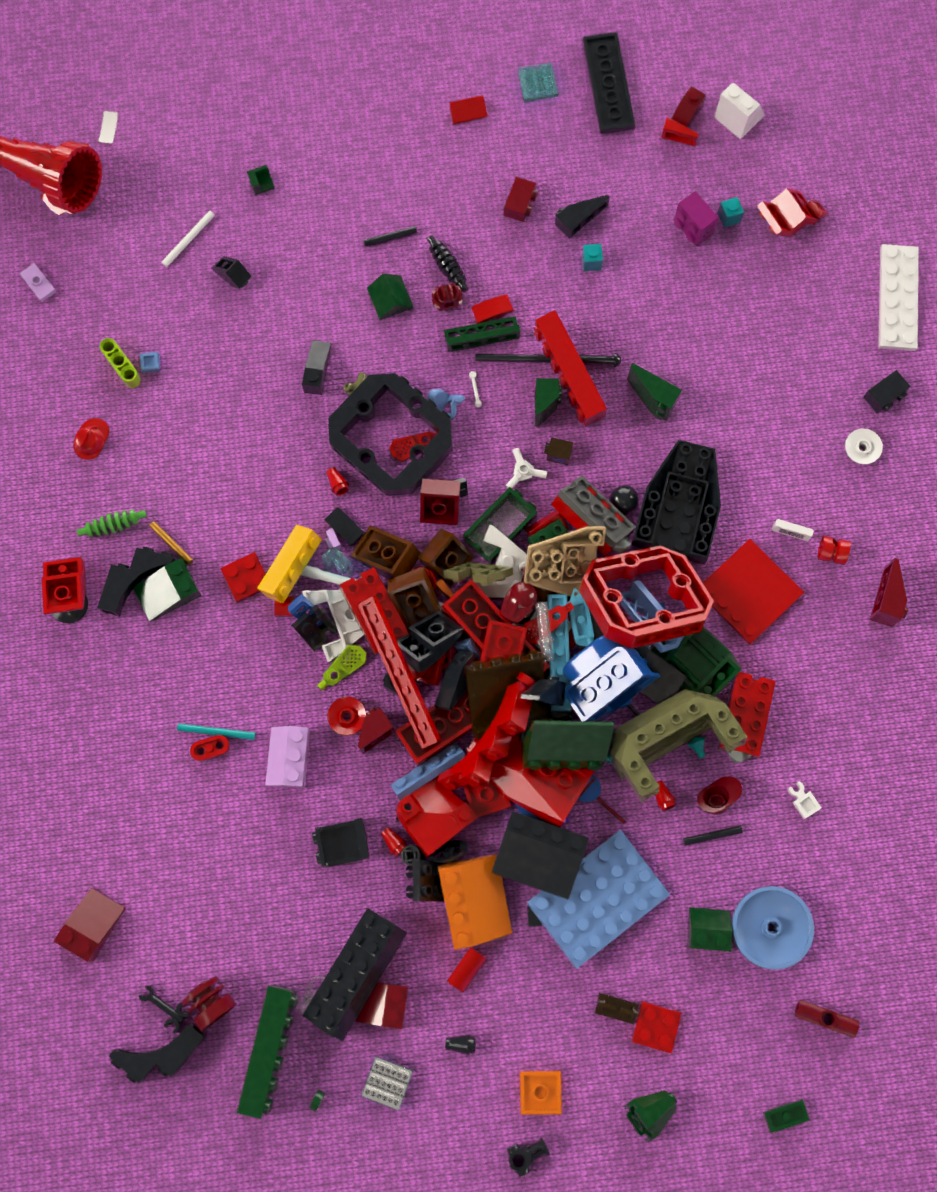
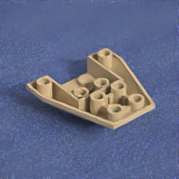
(563, 560)

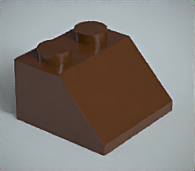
(444, 553)

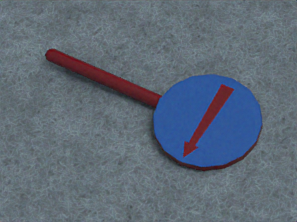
(592, 791)

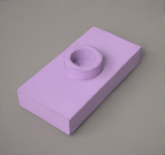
(38, 282)

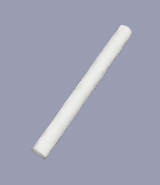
(187, 239)

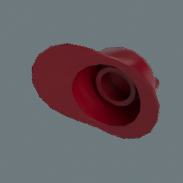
(719, 795)

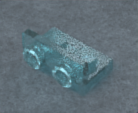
(335, 557)

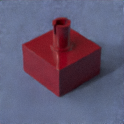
(439, 501)

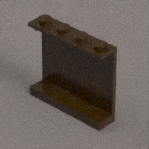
(489, 682)

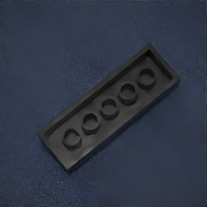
(354, 974)

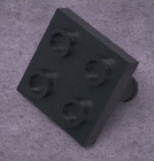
(426, 881)

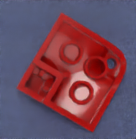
(433, 816)

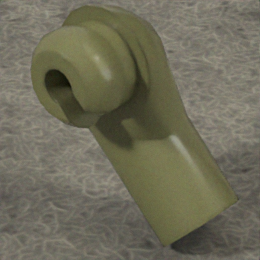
(350, 387)

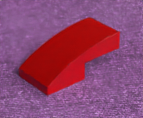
(492, 308)

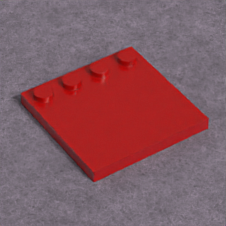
(751, 591)

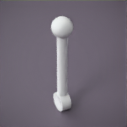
(472, 375)

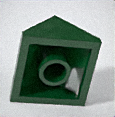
(389, 295)

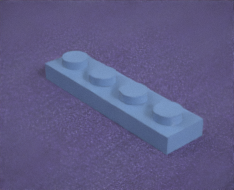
(428, 770)

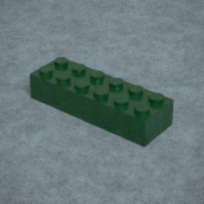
(266, 1051)

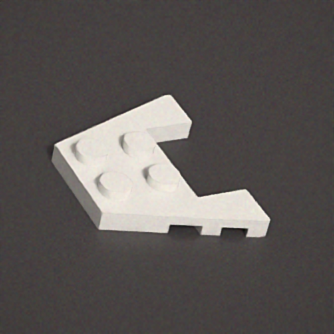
(509, 556)
(343, 617)

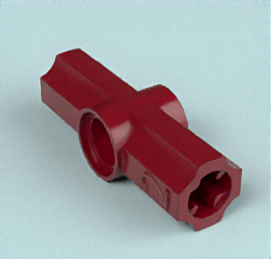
(838, 1023)

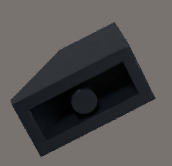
(232, 272)

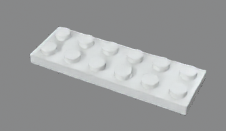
(898, 298)

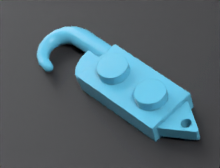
(580, 620)

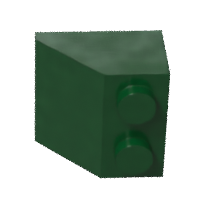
(547, 396)
(709, 929)

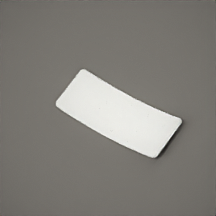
(108, 127)

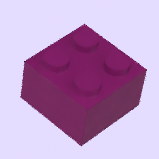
(695, 218)

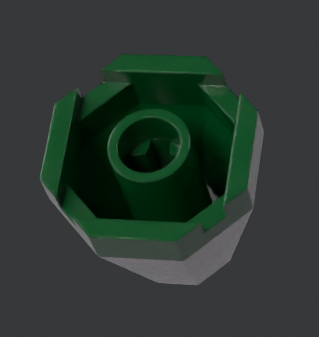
(651, 1113)

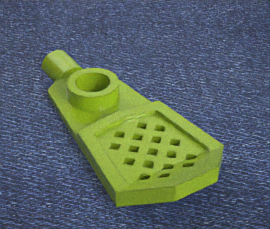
(341, 668)

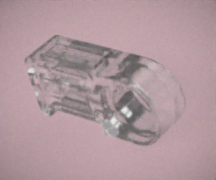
(308, 995)

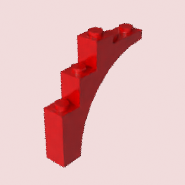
(494, 744)

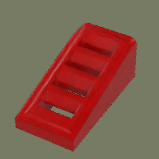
(679, 133)

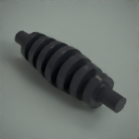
(447, 263)

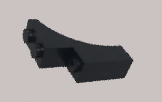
(122, 579)
(168, 1058)

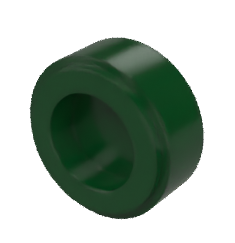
(317, 1100)

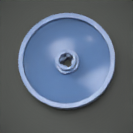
(791, 927)

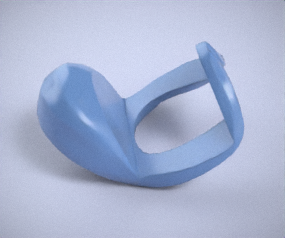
(441, 398)

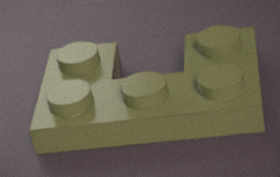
(481, 573)

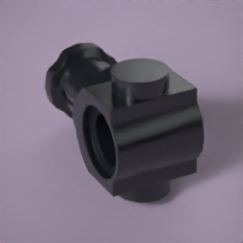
(529, 1153)

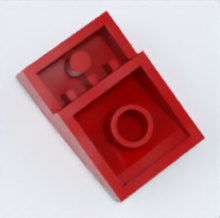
(63, 585)

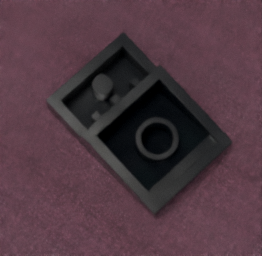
(429, 640)

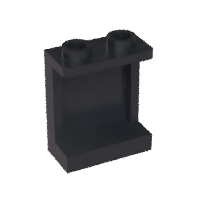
(341, 843)

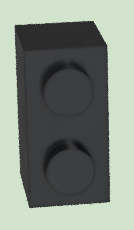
(887, 391)

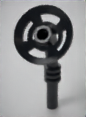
(449, 853)

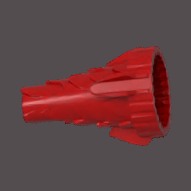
(64, 174)

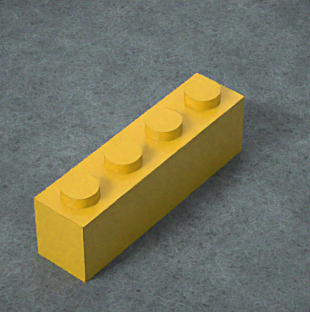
(289, 563)

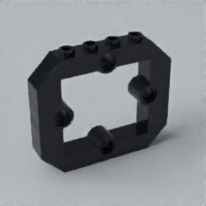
(366, 396)

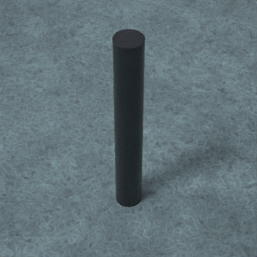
(390, 236)
(712, 835)

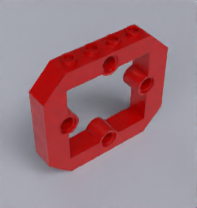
(606, 602)

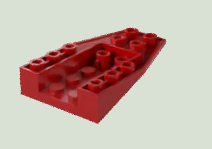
(541, 791)

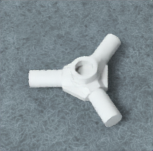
(523, 470)

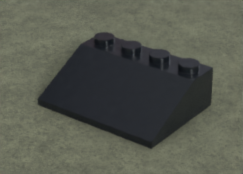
(540, 855)

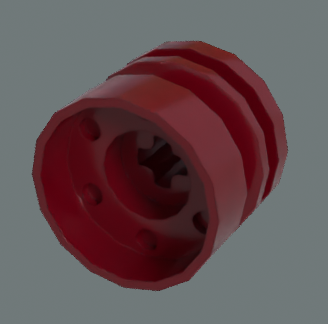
(208, 1003)

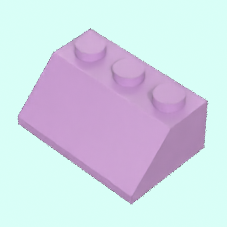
(288, 757)

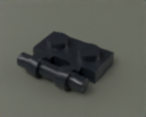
(309, 630)

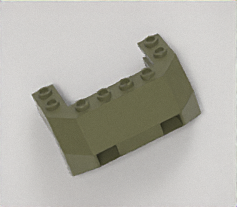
(666, 729)

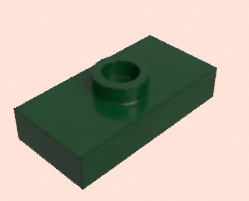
(786, 1116)

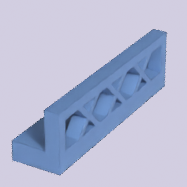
(648, 606)

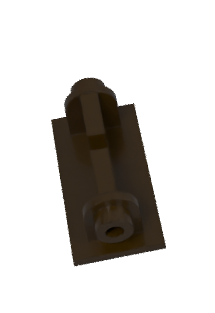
(617, 1008)

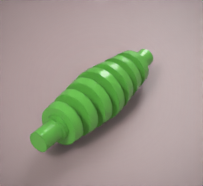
(111, 523)

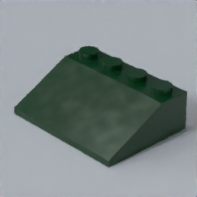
(566, 745)

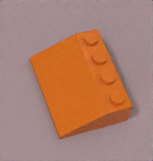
(474, 901)

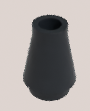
(461, 1044)

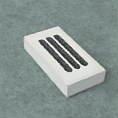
(792, 530)

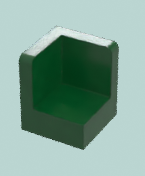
(260, 180)

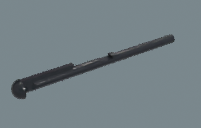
(602, 359)

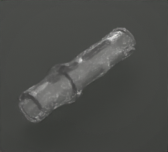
(545, 639)

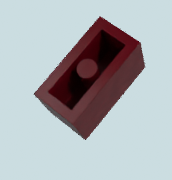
(520, 199)

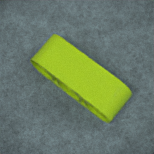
(117, 355)

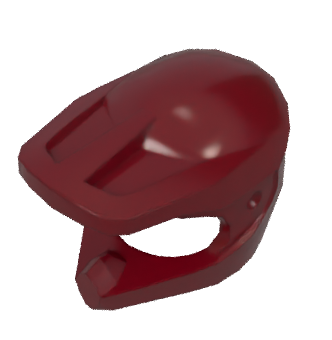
(519, 602)

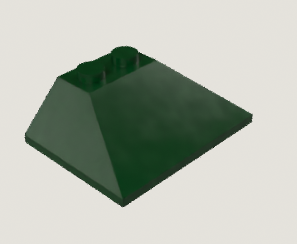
(704, 662)

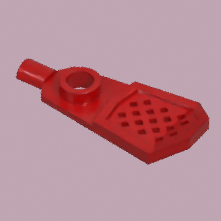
(413, 439)
(553, 623)

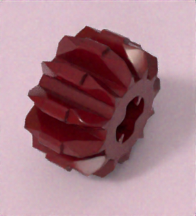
(447, 297)

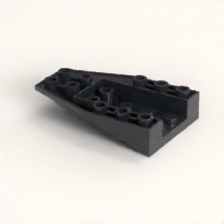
(681, 503)

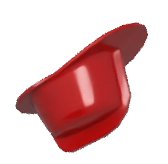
(91, 438)

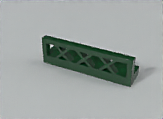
(482, 337)

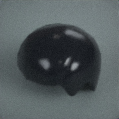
(624, 499)

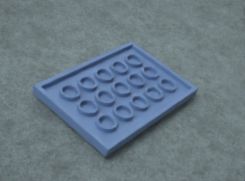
(606, 899)

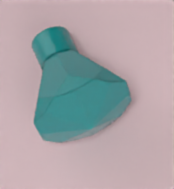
(697, 745)

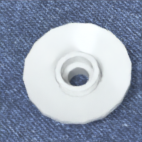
(867, 439)

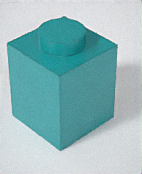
(730, 212)
(592, 257)

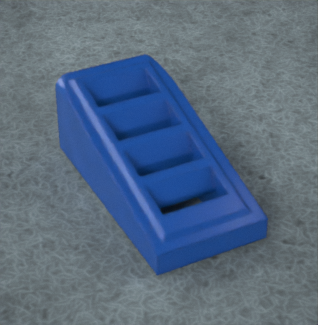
(301, 601)

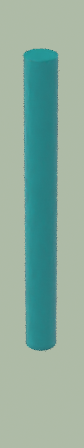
(216, 731)

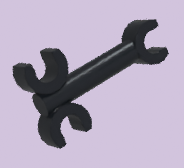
(176, 1016)

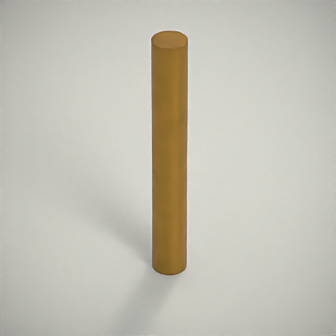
(171, 543)

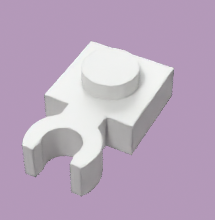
(805, 803)

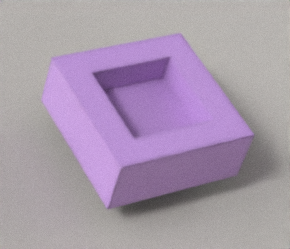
(332, 540)

